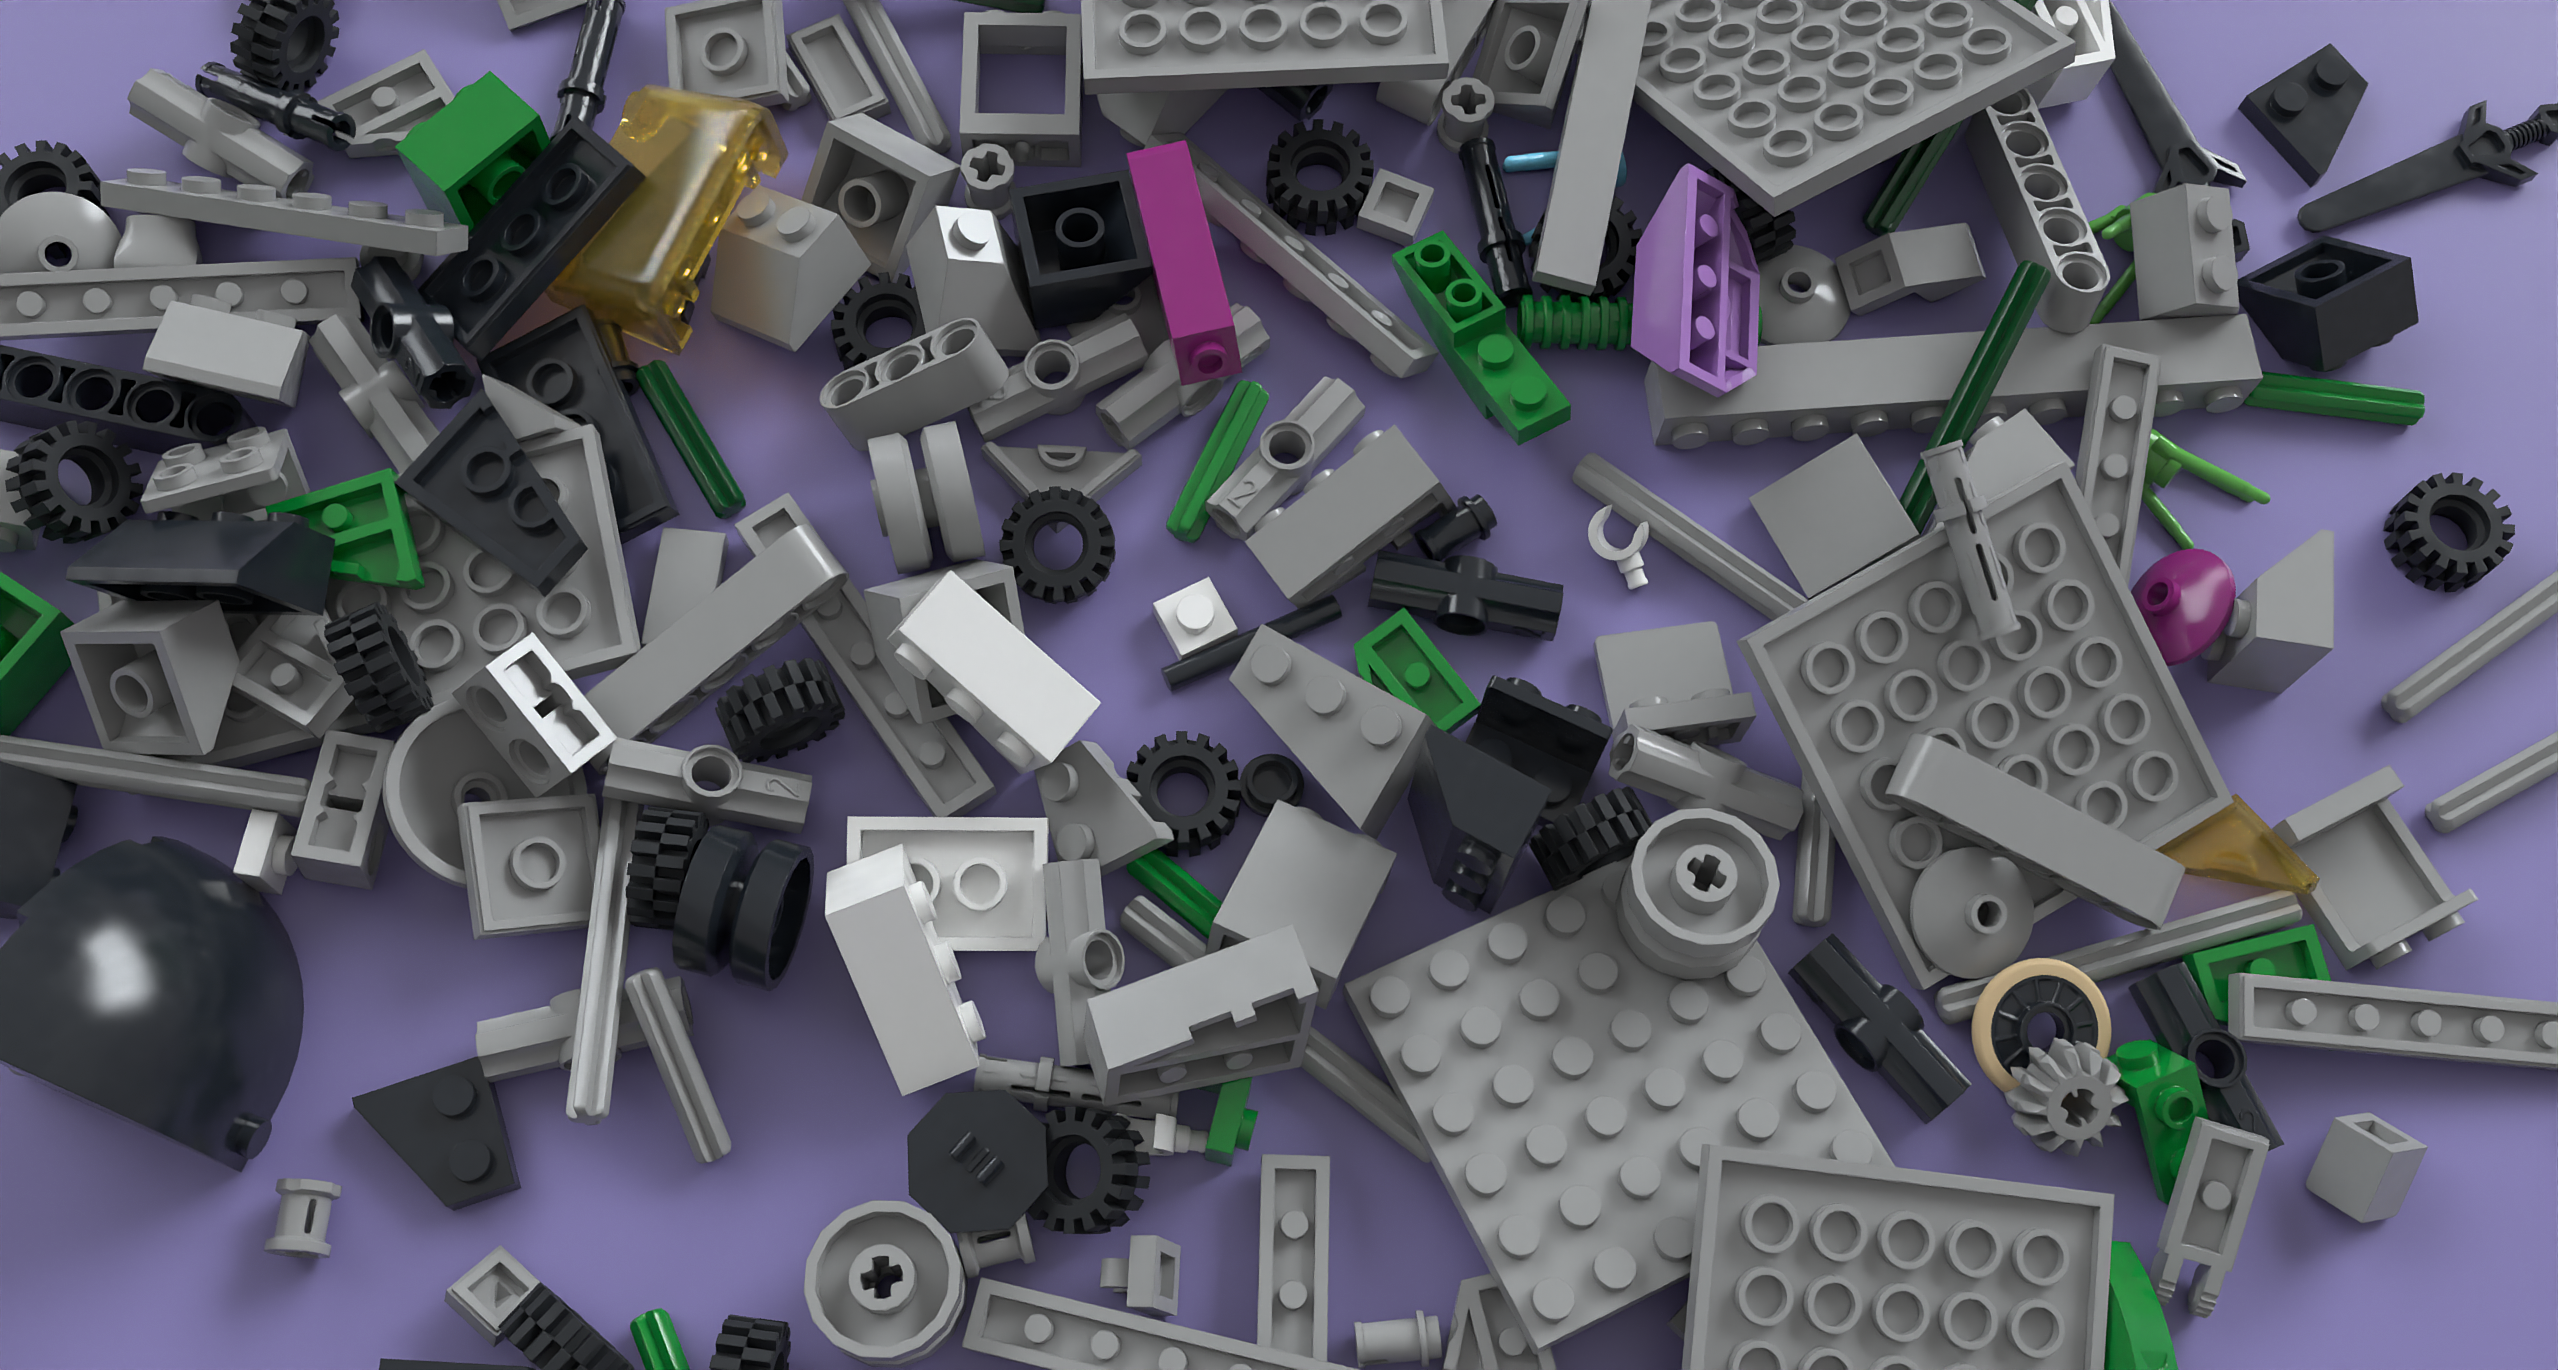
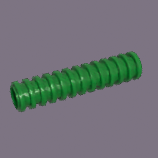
(1579, 322)

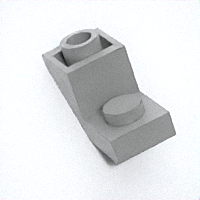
(1904, 262)

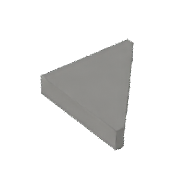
(1062, 466)

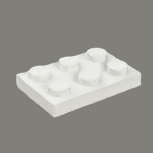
(977, 871)

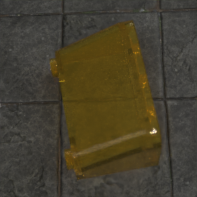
(696, 163)

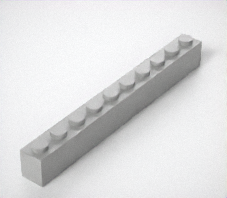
(1910, 380)

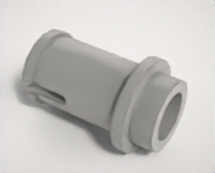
(1398, 1340)

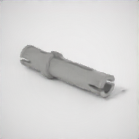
(1970, 540)
(1060, 1087)

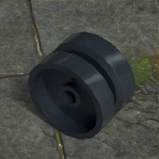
(743, 907)

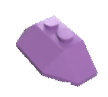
(1697, 286)

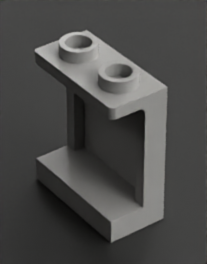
(2371, 874)
(1307, 877)

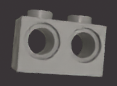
(534, 715)
(344, 812)

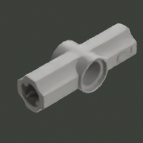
(218, 135)
(1088, 359)
(374, 389)
(1157, 393)
(1308, 434)
(668, 778)
(1705, 778)
(1079, 954)
(546, 1035)

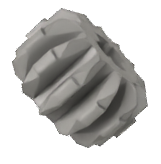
(2083, 1112)

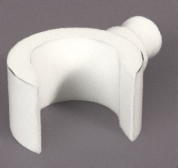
(1627, 559)
(1165, 1136)

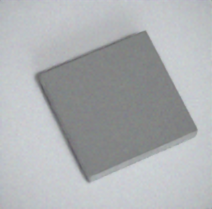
(728, 49)
(1834, 517)
(529, 863)

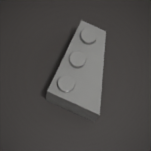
(1348, 517)

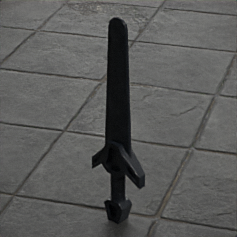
(2165, 130)
(2474, 153)

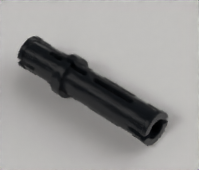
(583, 89)
(292, 111)
(1500, 243)

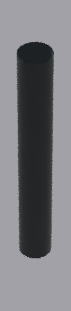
(1231, 651)

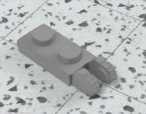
(2208, 1211)

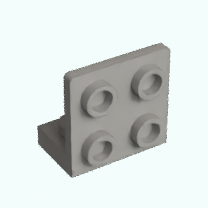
(230, 477)
(1672, 684)

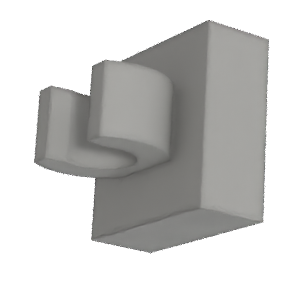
(1148, 1275)

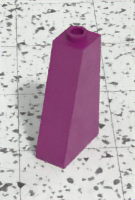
(1184, 263)

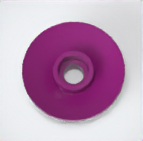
(2185, 602)

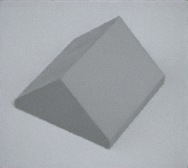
(1530, 56)

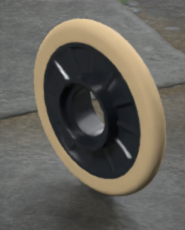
(2022, 993)

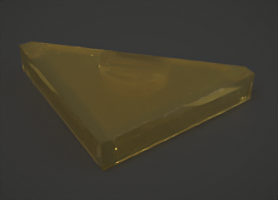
(2240, 849)

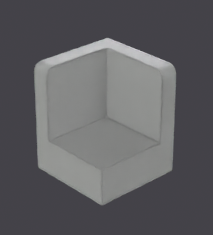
(2365, 1167)

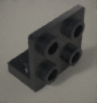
(1540, 740)

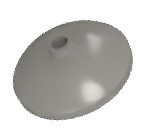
(427, 780)

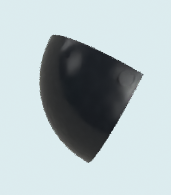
(156, 996)

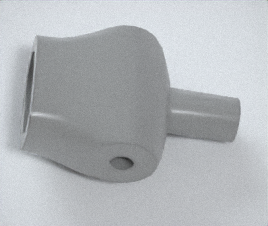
(158, 242)

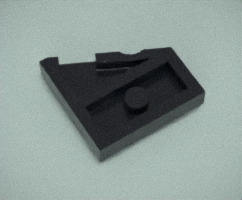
(2307, 110)
(447, 1132)

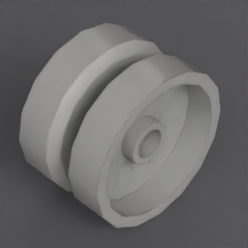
(925, 497)
(1697, 893)
(862, 1250)

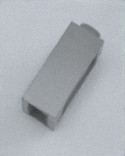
(1028, 138)

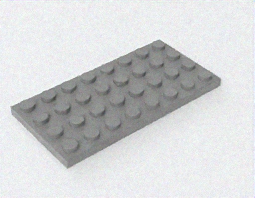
(469, 606)

